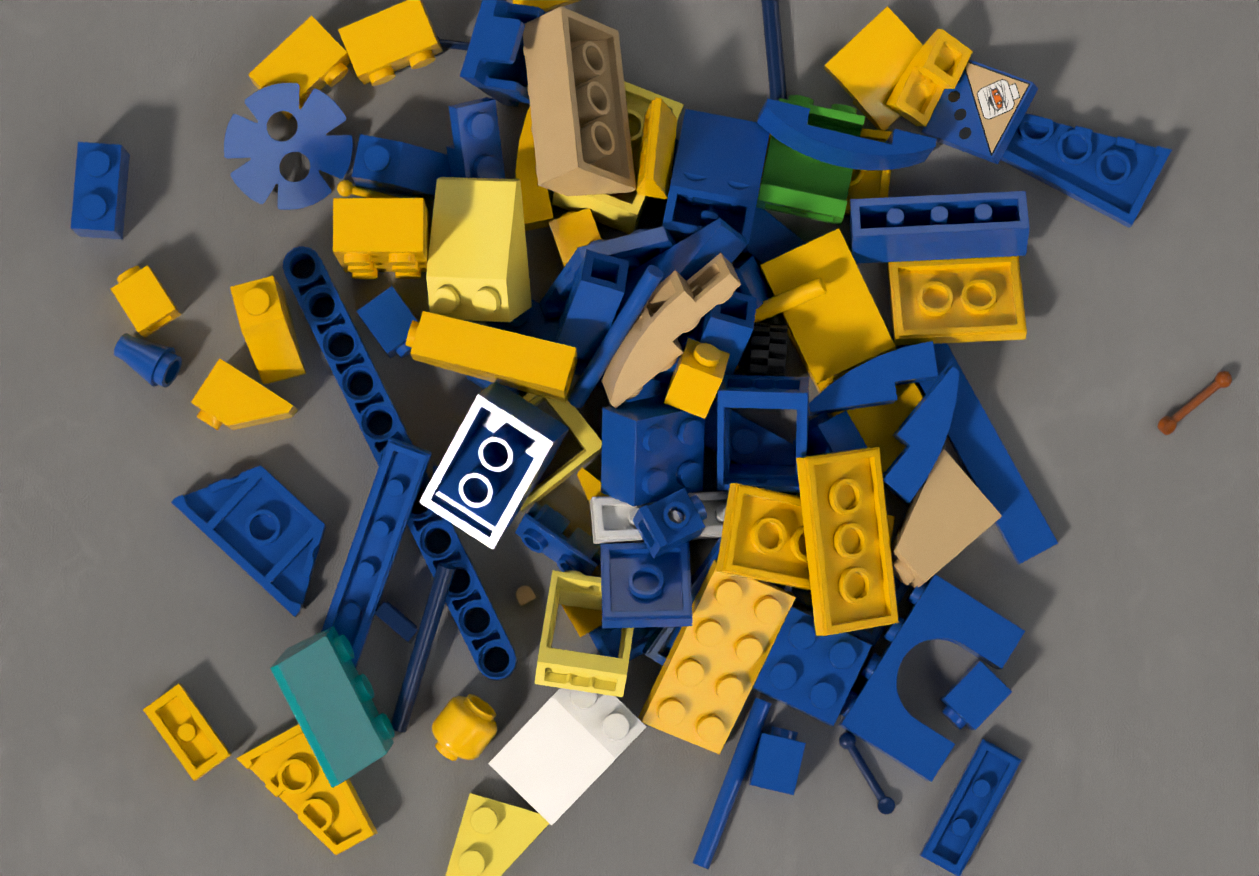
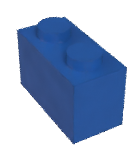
(100, 190)

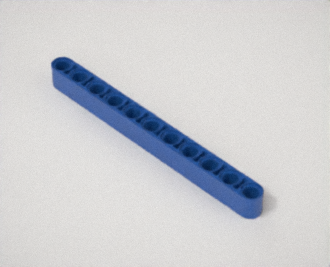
(377, 402)

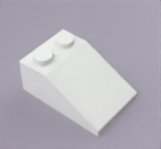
(566, 749)

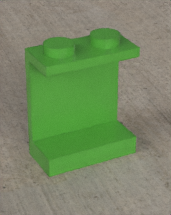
(803, 184)

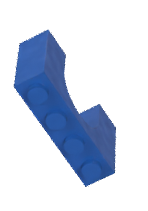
(595, 304)
(877, 712)

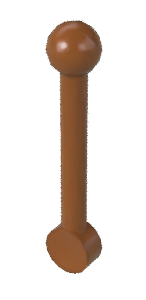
(1168, 424)

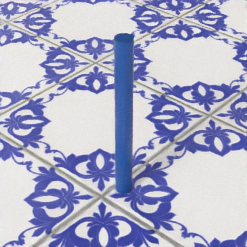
(615, 336)
(732, 783)

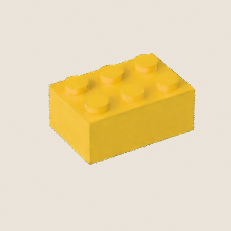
(381, 236)

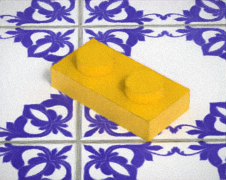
(187, 732)

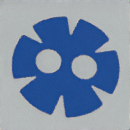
(262, 172)

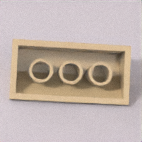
(578, 105)

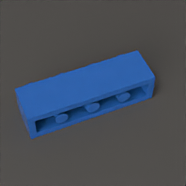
(939, 227)

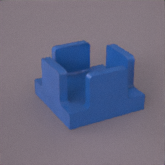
(496, 53)

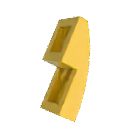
(931, 71)

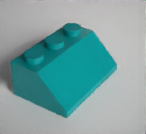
(333, 705)

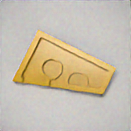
(297, 778)

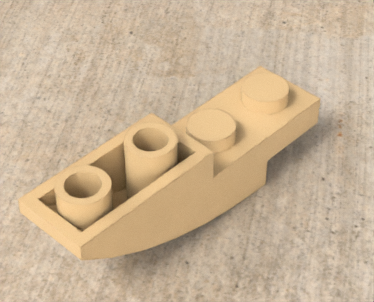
(670, 311)

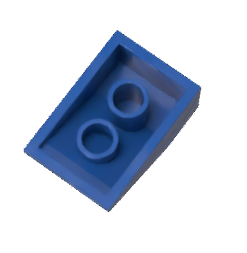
(493, 463)

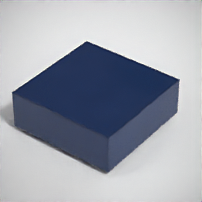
(397, 621)

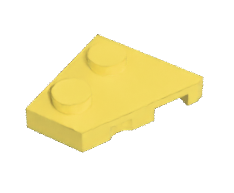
(492, 837)

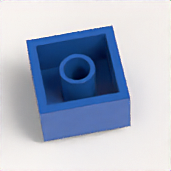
(650, 451)
(811, 670)

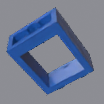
(761, 393)

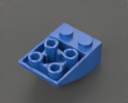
(715, 174)

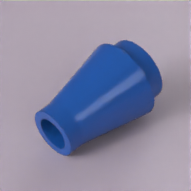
(151, 360)

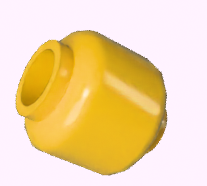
(464, 727)

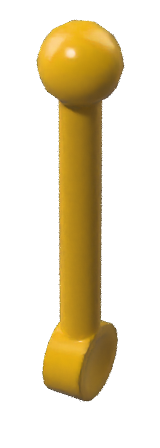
(346, 188)

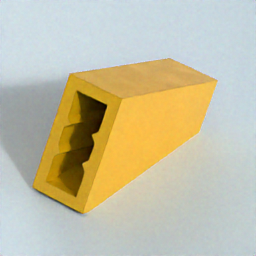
(494, 355)

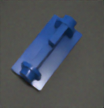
(542, 532)

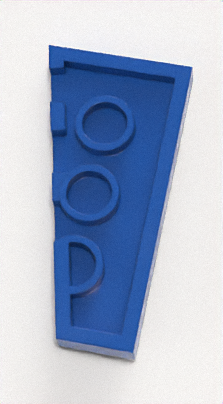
(1087, 166)

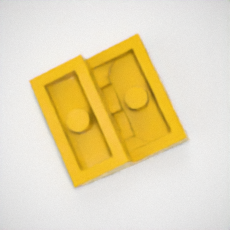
(873, 65)

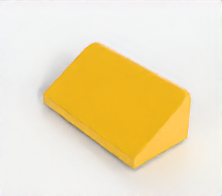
(657, 150)

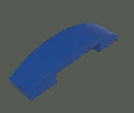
(790, 127)

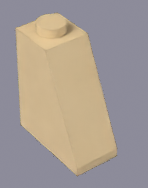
(939, 523)

